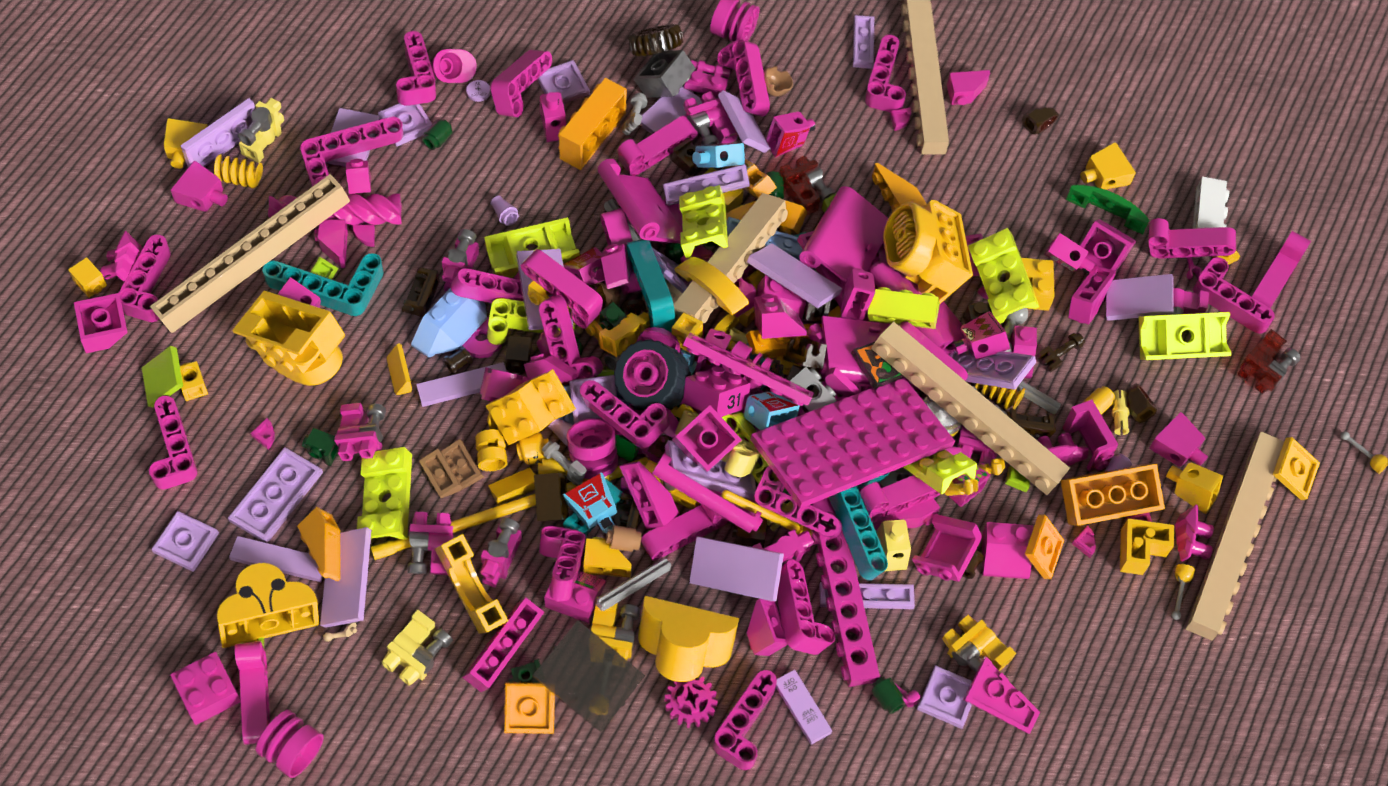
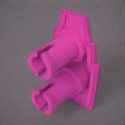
(123, 258)
(1067, 451)
(1186, 529)

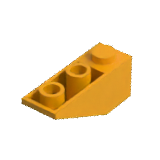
(895, 189)
(322, 537)

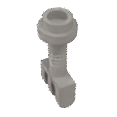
(638, 102)
(575, 470)

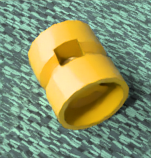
(491, 450)

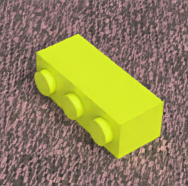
(903, 306)

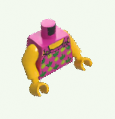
(964, 489)

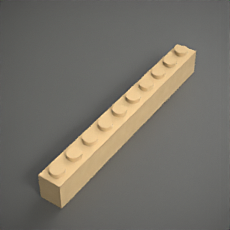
(925, 76)
(250, 253)
(970, 408)
(1235, 539)

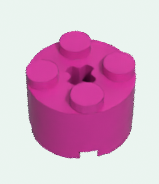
(499, 383)

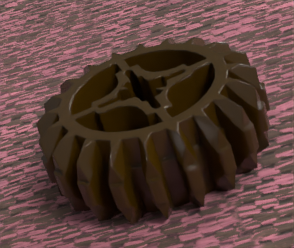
(655, 40)

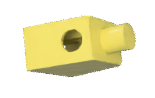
(895, 539)

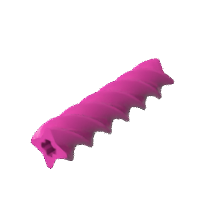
(373, 209)

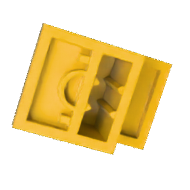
(530, 407)

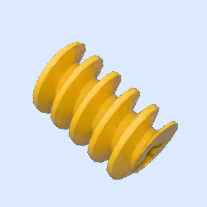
(237, 172)
(1009, 396)

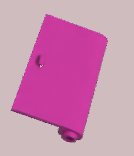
(641, 204)
(844, 234)
(947, 324)
(841, 338)
(711, 499)

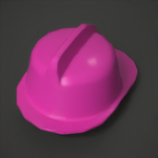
(454, 66)

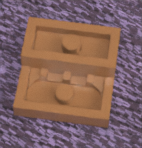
(451, 469)

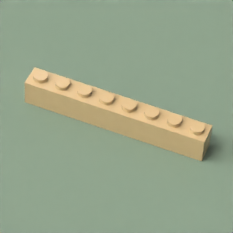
(743, 241)

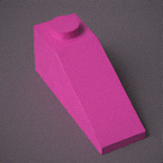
(1090, 295)
(650, 496)
(915, 515)

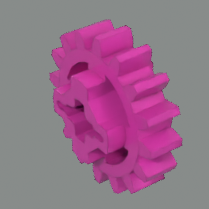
(681, 704)

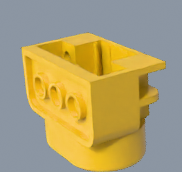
(928, 247)
(293, 338)

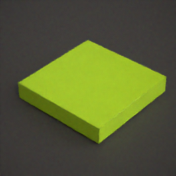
(162, 375)

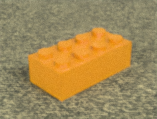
(592, 123)
(1112, 494)

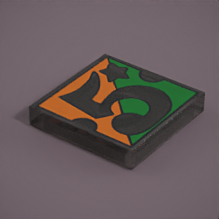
(874, 367)

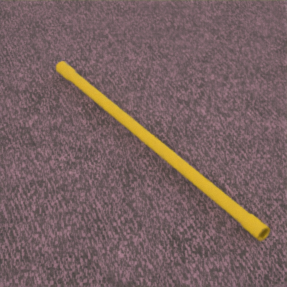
(391, 547)

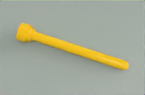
(767, 514)

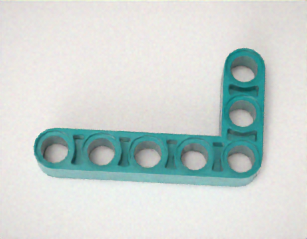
(652, 284)
(328, 287)
(861, 531)

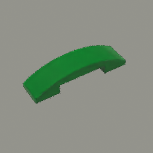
(1110, 202)

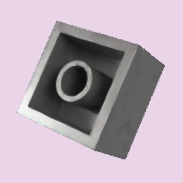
(664, 74)

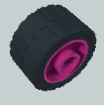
(651, 374)

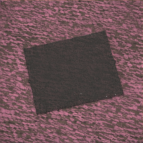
(589, 676)

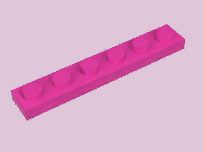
(756, 374)

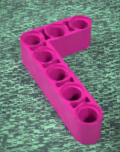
(344, 148)

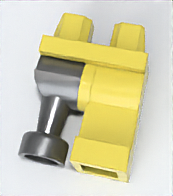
(262, 130)
(409, 650)

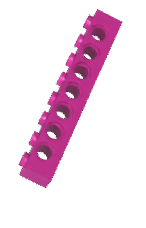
(854, 673)

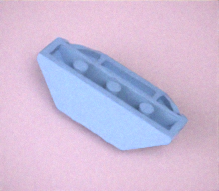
(448, 324)

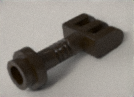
(1075, 341)

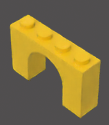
(483, 611)

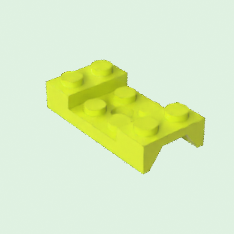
(703, 218)
(549, 235)
(996, 257)
(1162, 337)
(942, 468)
(386, 473)

